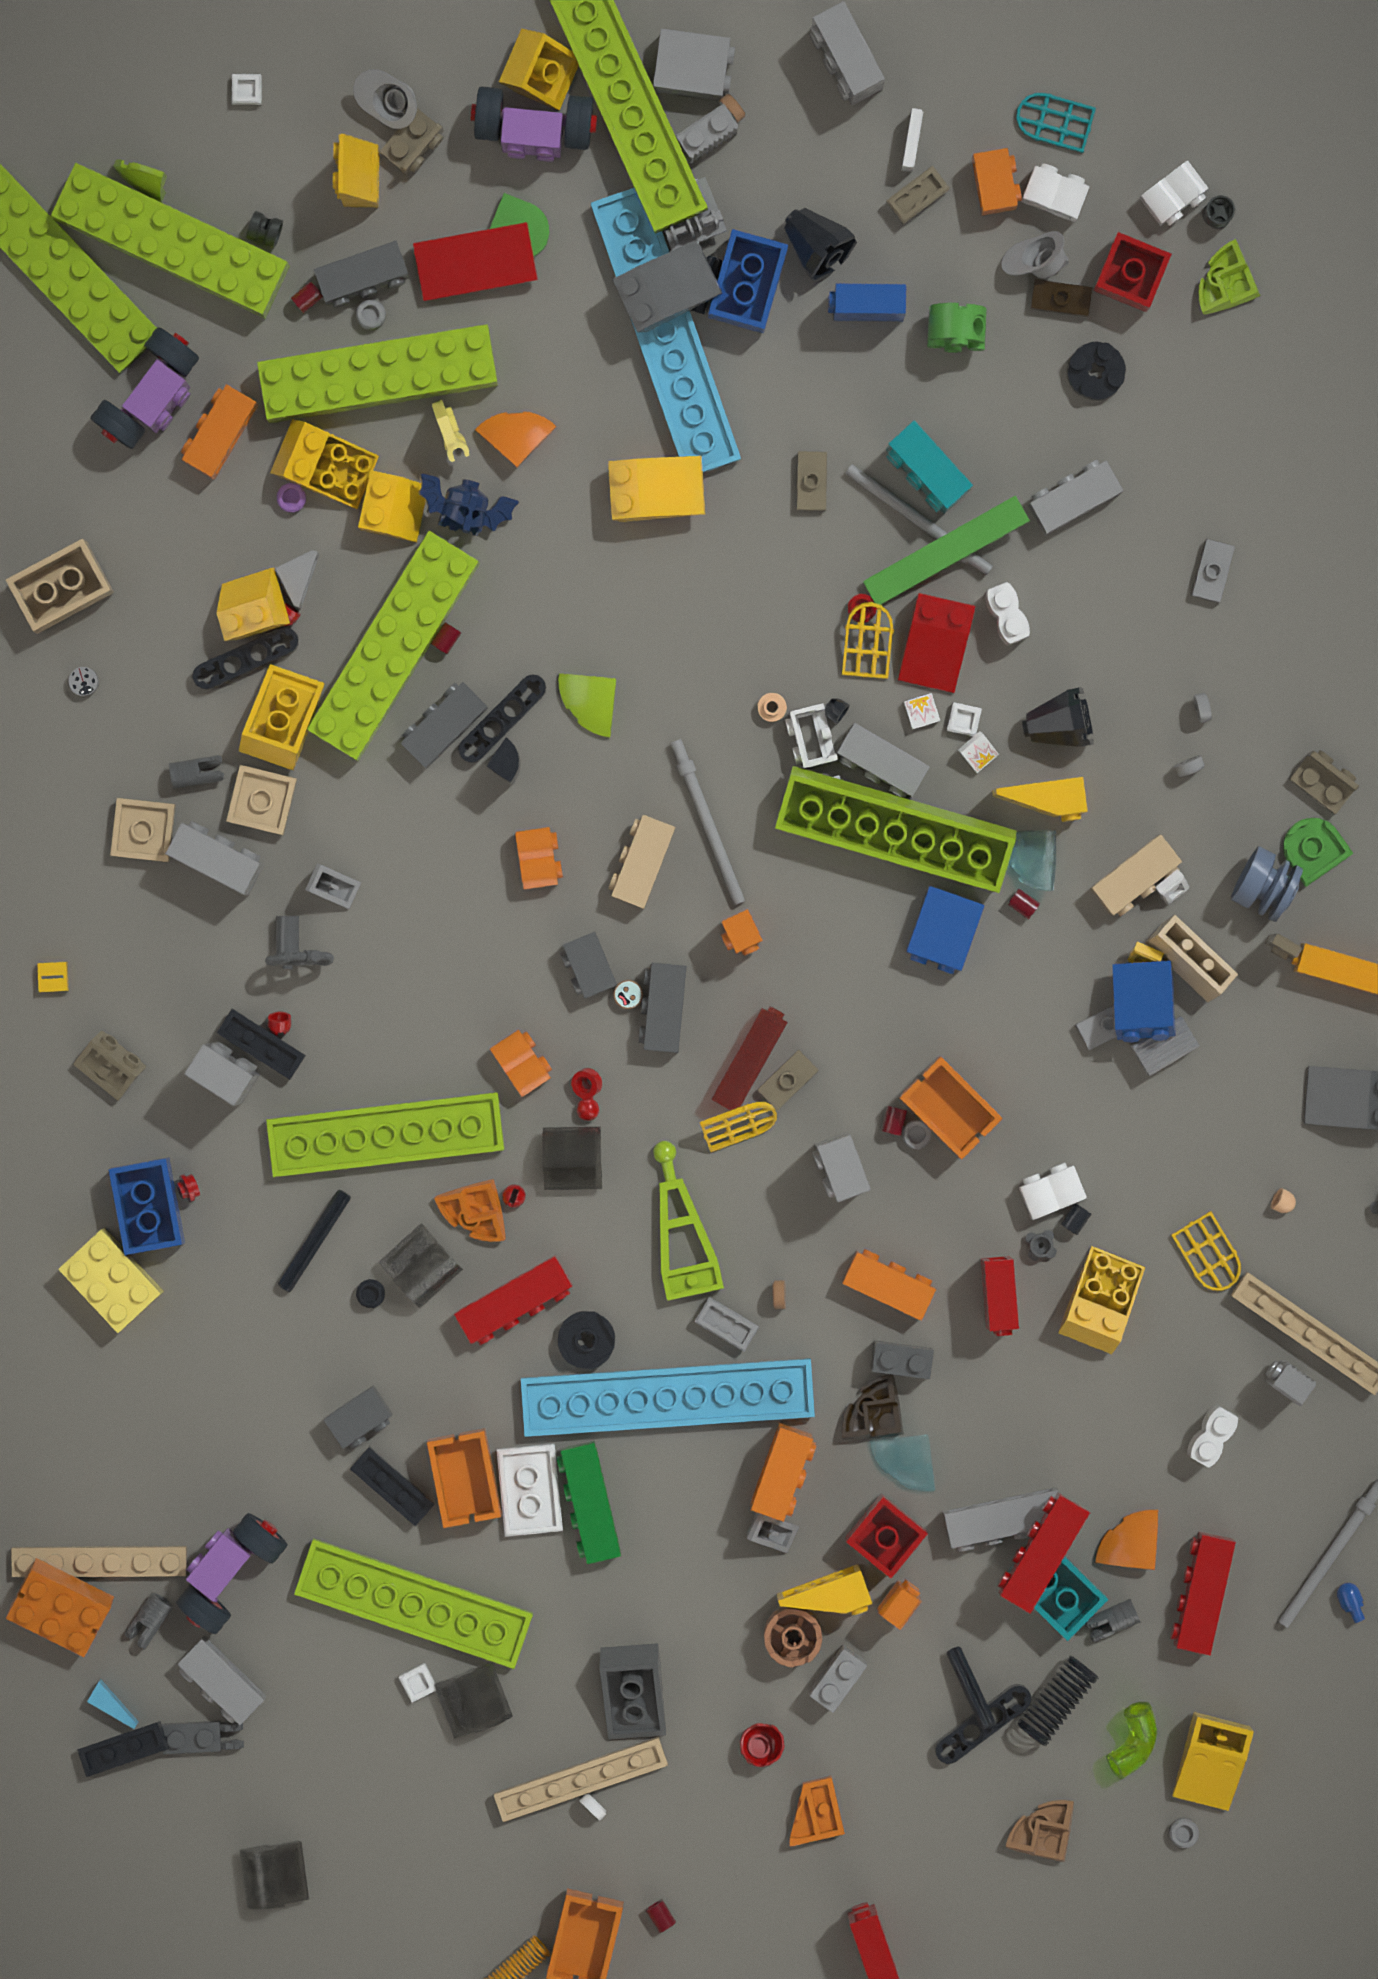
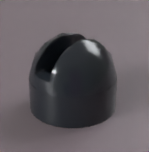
(836, 709)

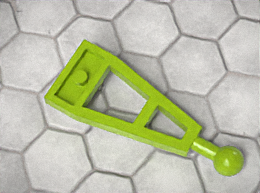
(693, 1278)

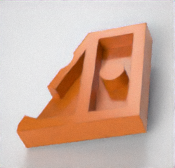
(816, 1813)

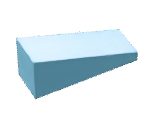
(108, 1702)

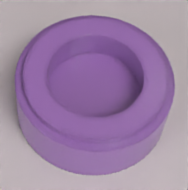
(291, 497)

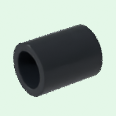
(1076, 1219)

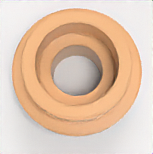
(762, 707)

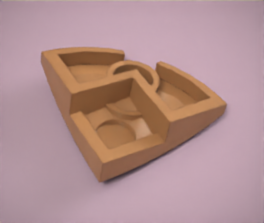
(1044, 1831)

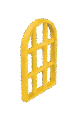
(874, 650)
(727, 1124)
(1210, 1241)

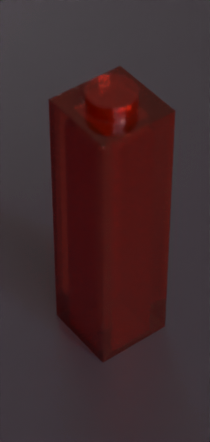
(750, 1058)

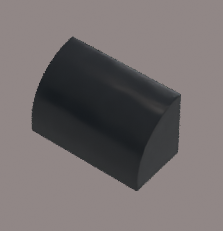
(506, 761)

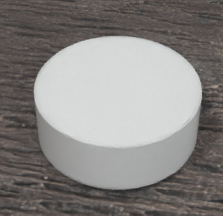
(593, 1806)

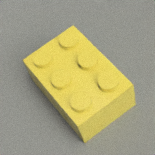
(111, 1280)

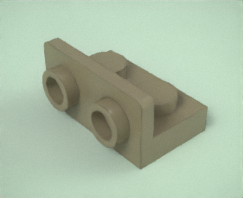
(411, 143)
(1324, 781)
(109, 1064)

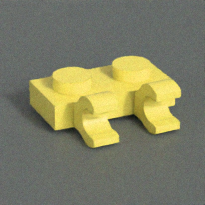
(449, 430)

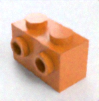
(995, 181)
(741, 933)

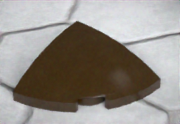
(874, 1412)

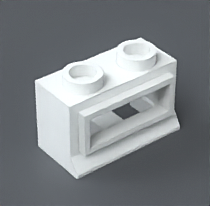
(823, 734)

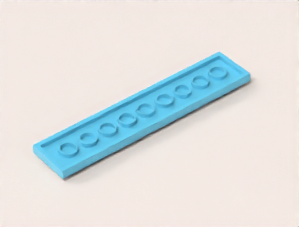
(672, 349)
(667, 1397)

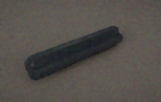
(970, 1687)

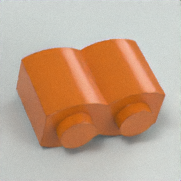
(537, 858)
(520, 1062)
(900, 1603)

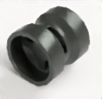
(1217, 207)
(264, 229)

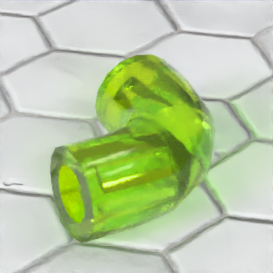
(1139, 1743)

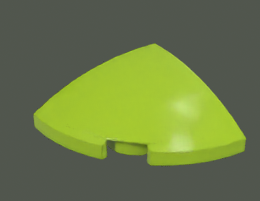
(143, 178)
(1227, 281)
(589, 701)

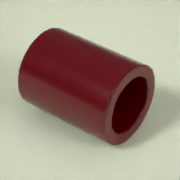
(307, 297)
(446, 638)
(1023, 903)
(894, 1120)
(660, 1916)

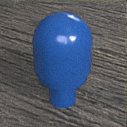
(1351, 1601)

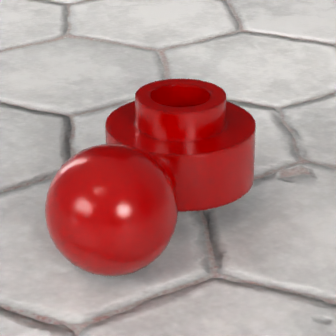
(587, 1108)

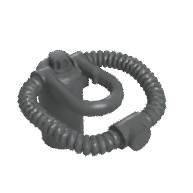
(288, 947)

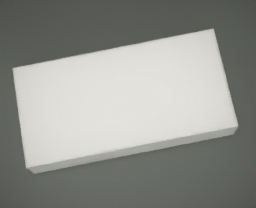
(912, 140)

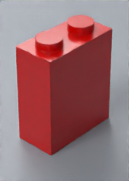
(1000, 1295)
(872, 1942)

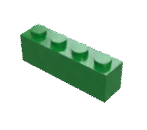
(590, 1502)

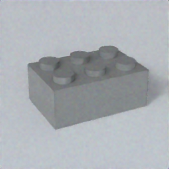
(846, 54)
(215, 857)
(222, 1073)
(842, 1167)

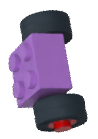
(533, 130)
(154, 396)
(215, 1570)

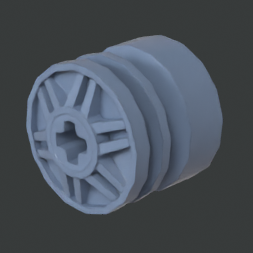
(1267, 884)

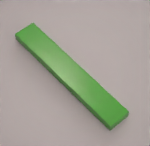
(946, 551)

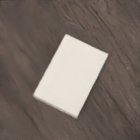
(529, 1490)

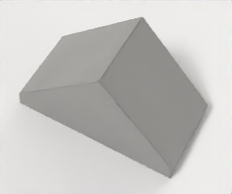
(297, 576)
(333, 886)
(772, 1532)

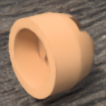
(1283, 1201)

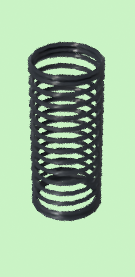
(1091, 1677)

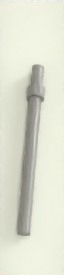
(911, 514)
(686, 768)
(1364, 1506)

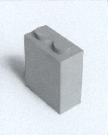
(693, 64)

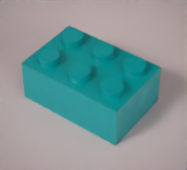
(927, 468)
(1069, 1599)

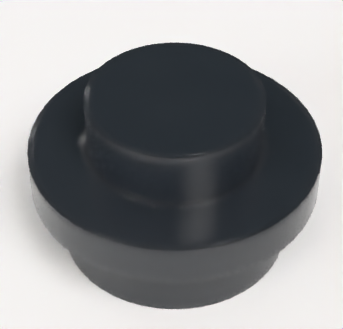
(370, 1293)

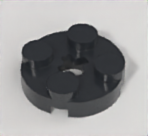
(1089, 386)
(581, 1355)

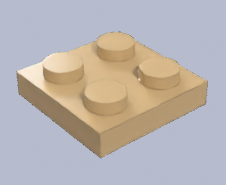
(261, 800)
(142, 829)

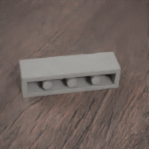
(995, 1519)

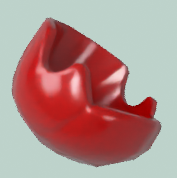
(762, 1745)

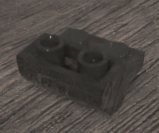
(572, 1158)
(420, 1265)
(473, 1700)
(274, 1875)

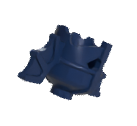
(464, 506)

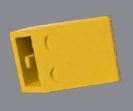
(357, 172)
(324, 463)
(1102, 1300)
(1212, 1761)

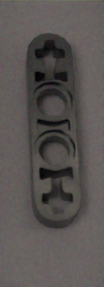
(247, 662)
(506, 722)
(984, 1733)

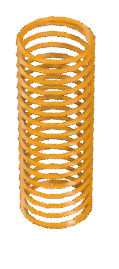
(546, 1953)

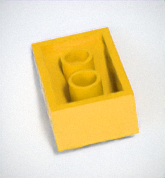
(656, 488)
(281, 717)
(1053, 798)
(835, 1592)

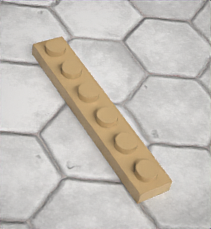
(1308, 1331)
(104, 1560)
(580, 1779)

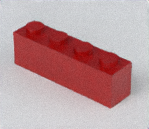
(513, 1300)
(1043, 1552)
(1204, 1593)

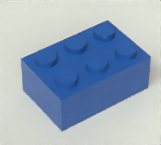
(748, 281)
(146, 1206)

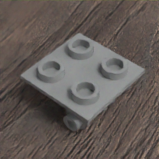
(700, 226)

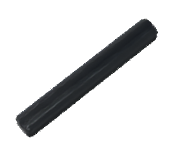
(314, 1240)

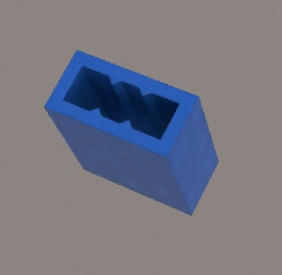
(868, 302)
(944, 930)
(1144, 1001)

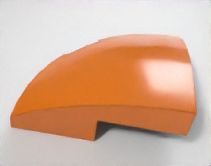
(515, 434)
(475, 1209)
(1131, 1542)

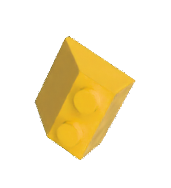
(540, 69)
(392, 507)
(251, 605)

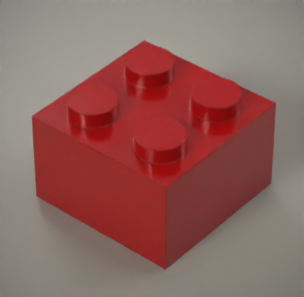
(1132, 272)
(886, 1536)

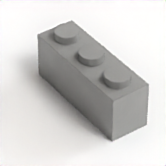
(1074, 496)
(882, 761)
(221, 1681)

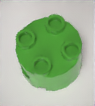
(957, 327)

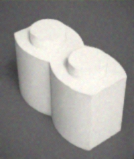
(1055, 192)
(1174, 194)
(1010, 622)
(1052, 1191)
(1216, 1429)

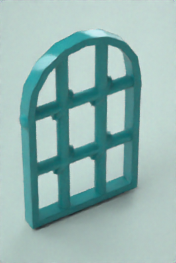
(1063, 130)

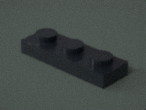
(261, 1044)
(392, 1486)
(123, 1749)

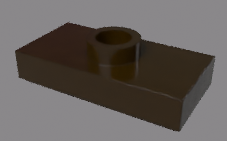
(1061, 298)

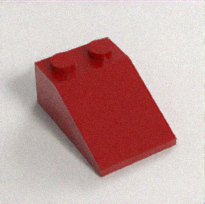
(936, 642)

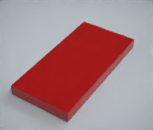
(475, 261)

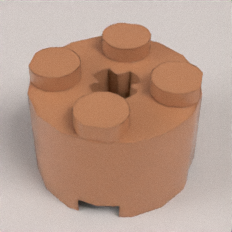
(795, 1652)

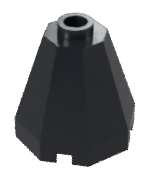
(818, 242)
(1060, 721)

